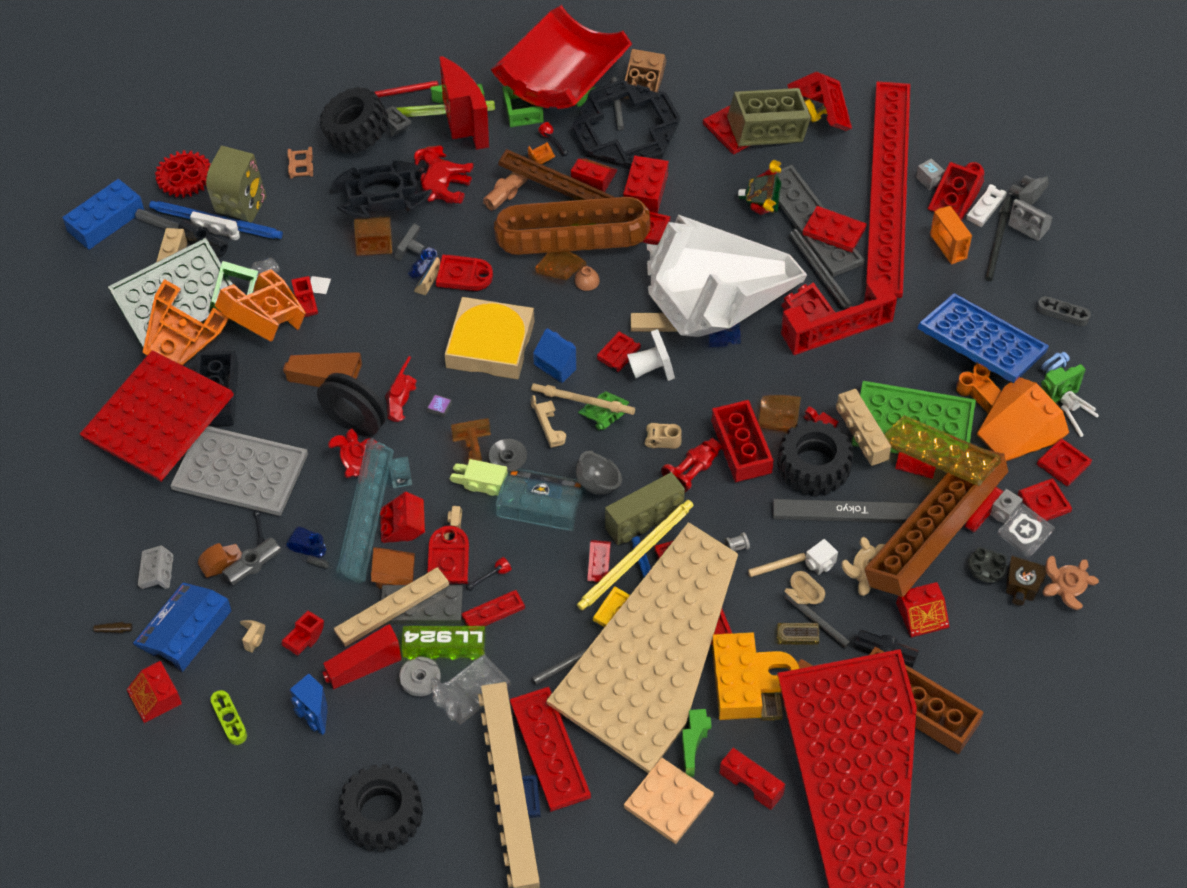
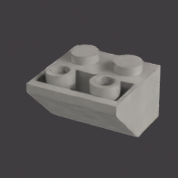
(1029, 220)

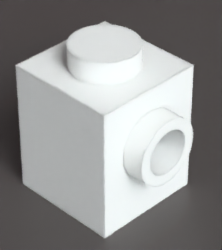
(821, 557)

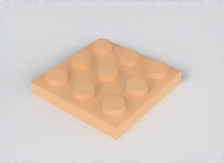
(668, 800)

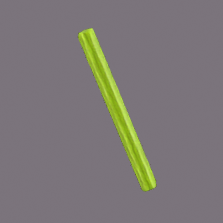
(433, 109)

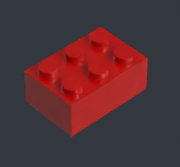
(647, 181)

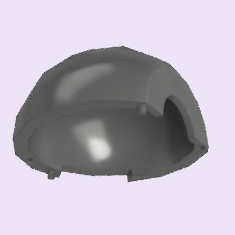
(597, 473)

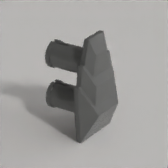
(1032, 190)

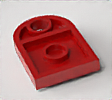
(463, 273)
(450, 555)

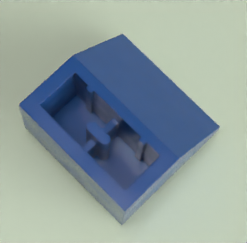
(555, 356)
(310, 703)

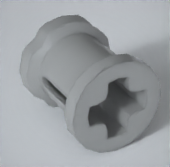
(738, 543)

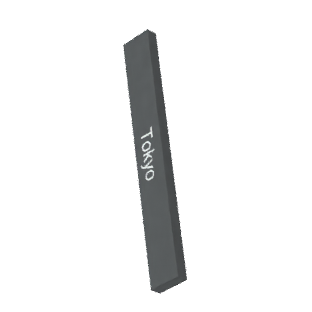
(842, 510)

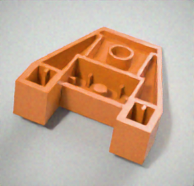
(177, 333)

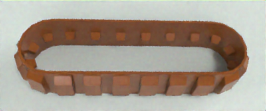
(572, 237)

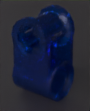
(306, 542)

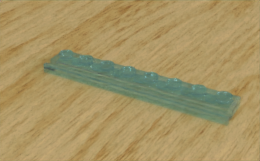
(365, 511)

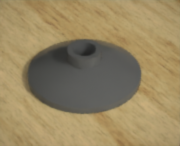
(508, 449)

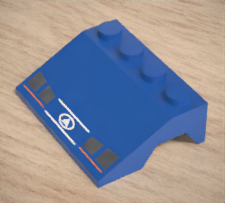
(184, 624)

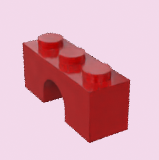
(765, 786)

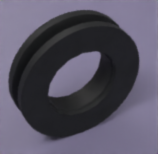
(342, 386)

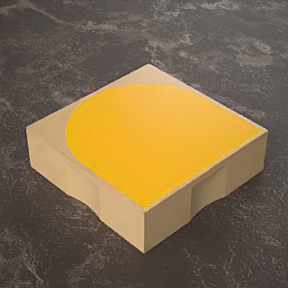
(489, 337)

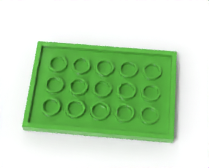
(937, 410)

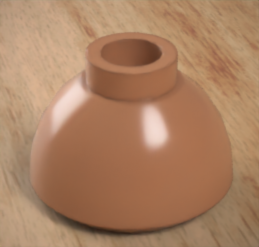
(587, 279)

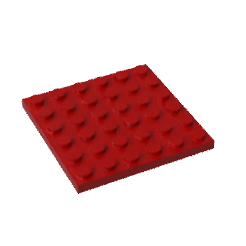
(156, 415)

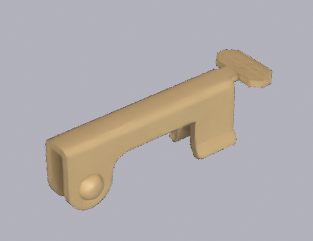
(545, 410)

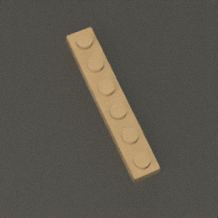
(391, 606)

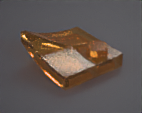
(560, 264)
(779, 412)

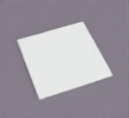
(319, 284)

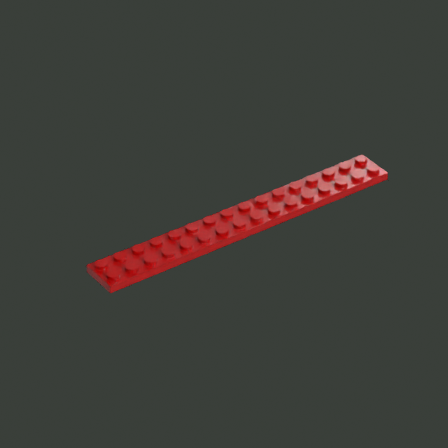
(889, 185)

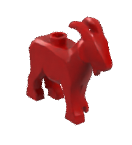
(441, 173)

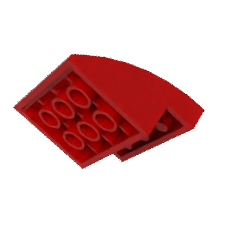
(464, 104)

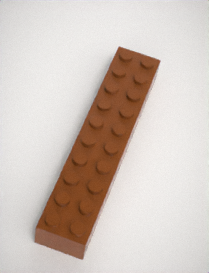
(929, 531)

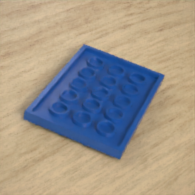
(983, 337)

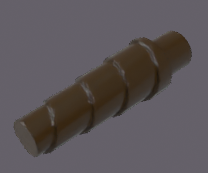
(117, 627)

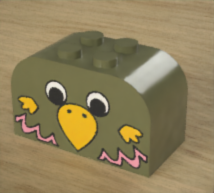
(235, 184)

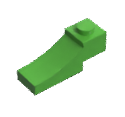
(691, 737)

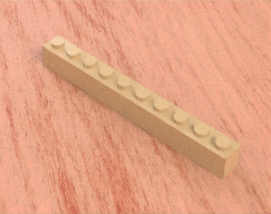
(510, 788)

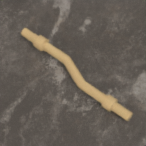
(614, 406)

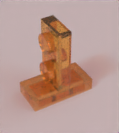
(469, 432)

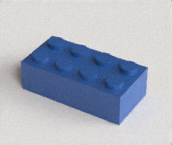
(103, 214)

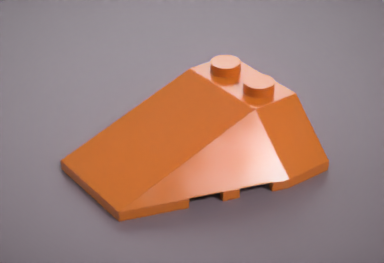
(1022, 421)

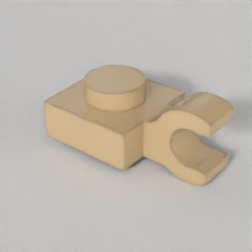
(454, 518)

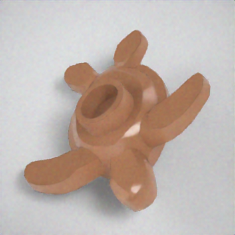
(1068, 581)

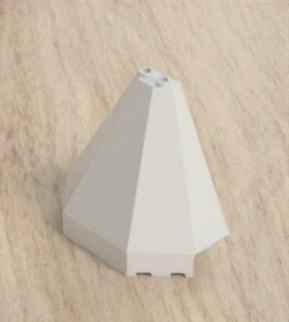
(715, 278)

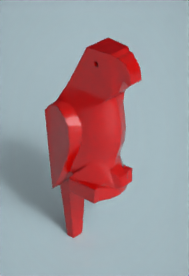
(399, 393)

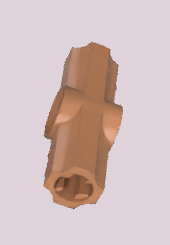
(504, 190)

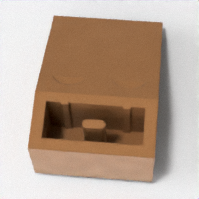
(646, 69)

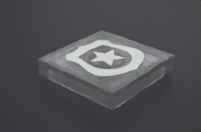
(1026, 530)

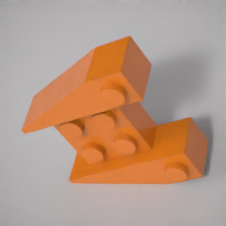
(264, 308)

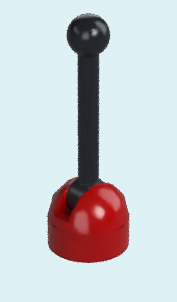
(546, 130)
(501, 566)

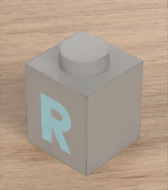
(930, 174)

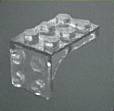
(461, 693)

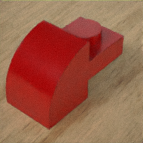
(304, 294)
(305, 633)

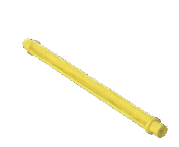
(633, 556)

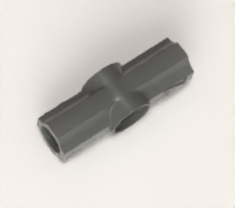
(244, 567)

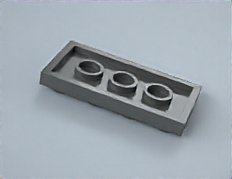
(440, 608)

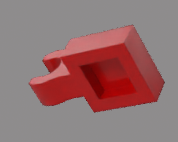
(811, 414)

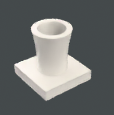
(651, 359)

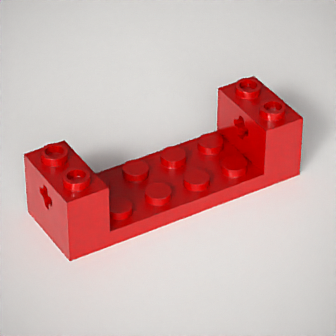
(806, 335)

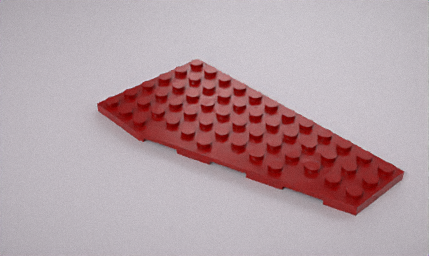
(856, 763)

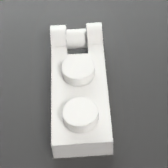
(986, 206)
(216, 225)

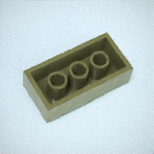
(643, 508)

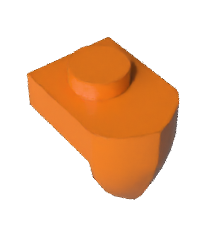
(541, 154)

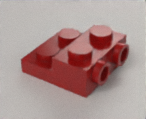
(810, 300)

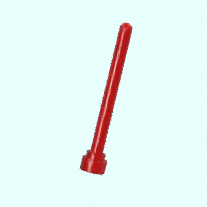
(405, 89)

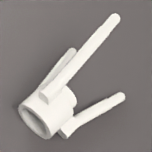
(1071, 401)

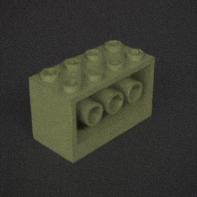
(768, 117)

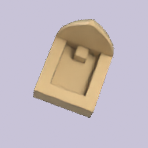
(254, 635)

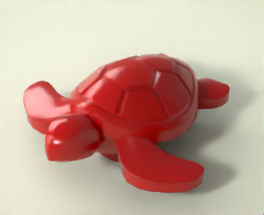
(350, 451)

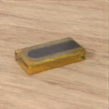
(798, 633)
(771, 706)

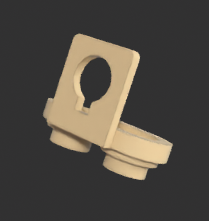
(805, 589)

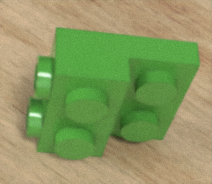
(1059, 382)

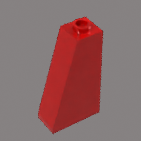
(363, 658)

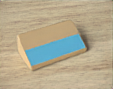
(428, 277)

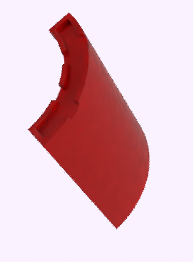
(559, 60)

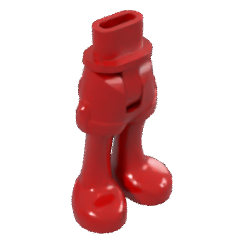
(701, 459)

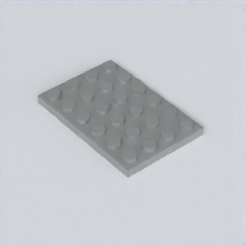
(240, 470)

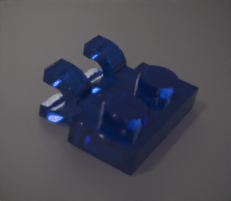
(722, 337)

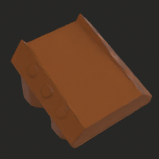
(392, 567)

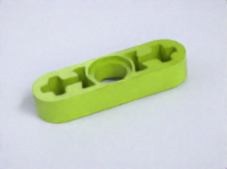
(227, 726)

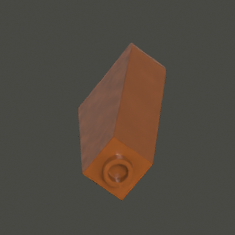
(315, 368)

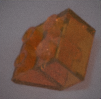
(373, 235)

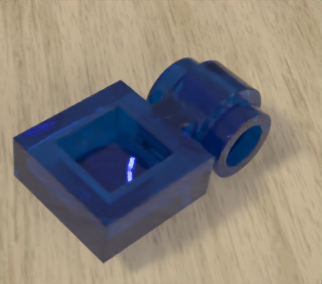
(420, 267)

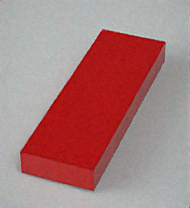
(494, 610)

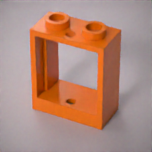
(950, 234)

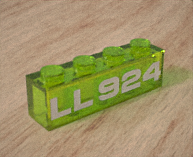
(443, 642)

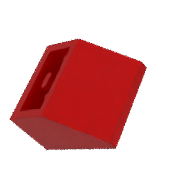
(402, 519)

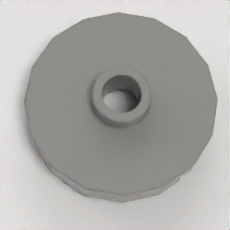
(417, 668)

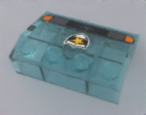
(539, 499)

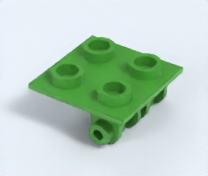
(603, 415)

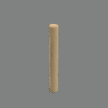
(776, 565)

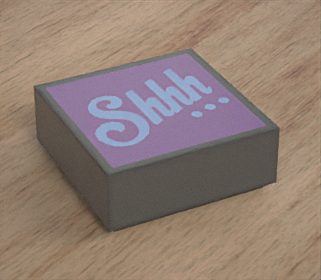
(439, 405)

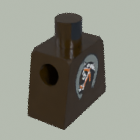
(1024, 579)

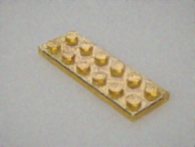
(942, 450)

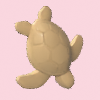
(860, 562)

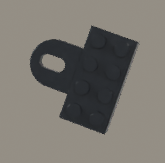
(222, 369)

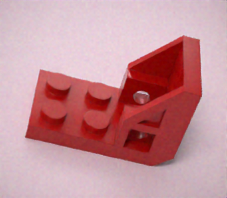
(826, 91)

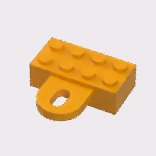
(744, 674)

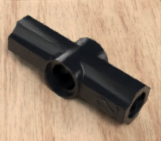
(196, 234)
(868, 641)

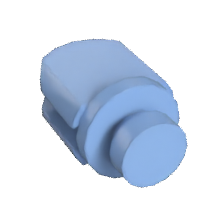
(1055, 362)

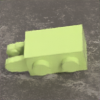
(480, 476)

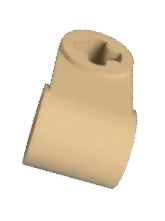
(662, 436)

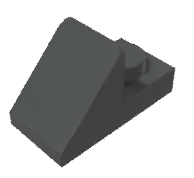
(397, 121)

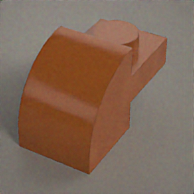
(218, 558)

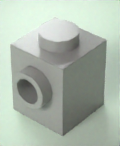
(1006, 506)

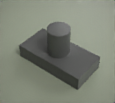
(409, 243)

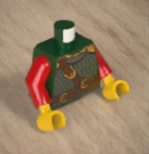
(763, 190)

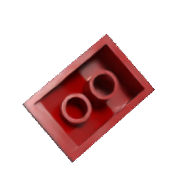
(957, 189)

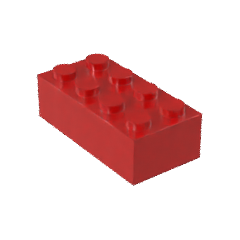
(742, 441)

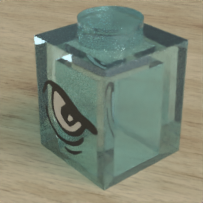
(400, 472)

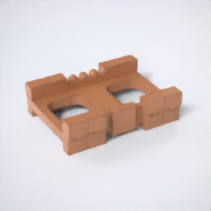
(293, 164)

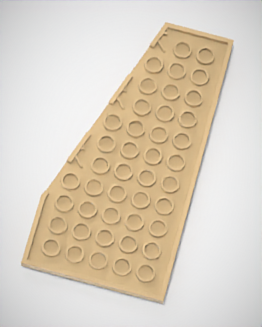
(648, 660)

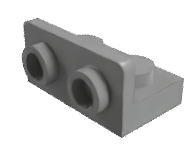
(155, 567)

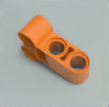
(979, 387)

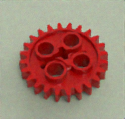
(182, 173)

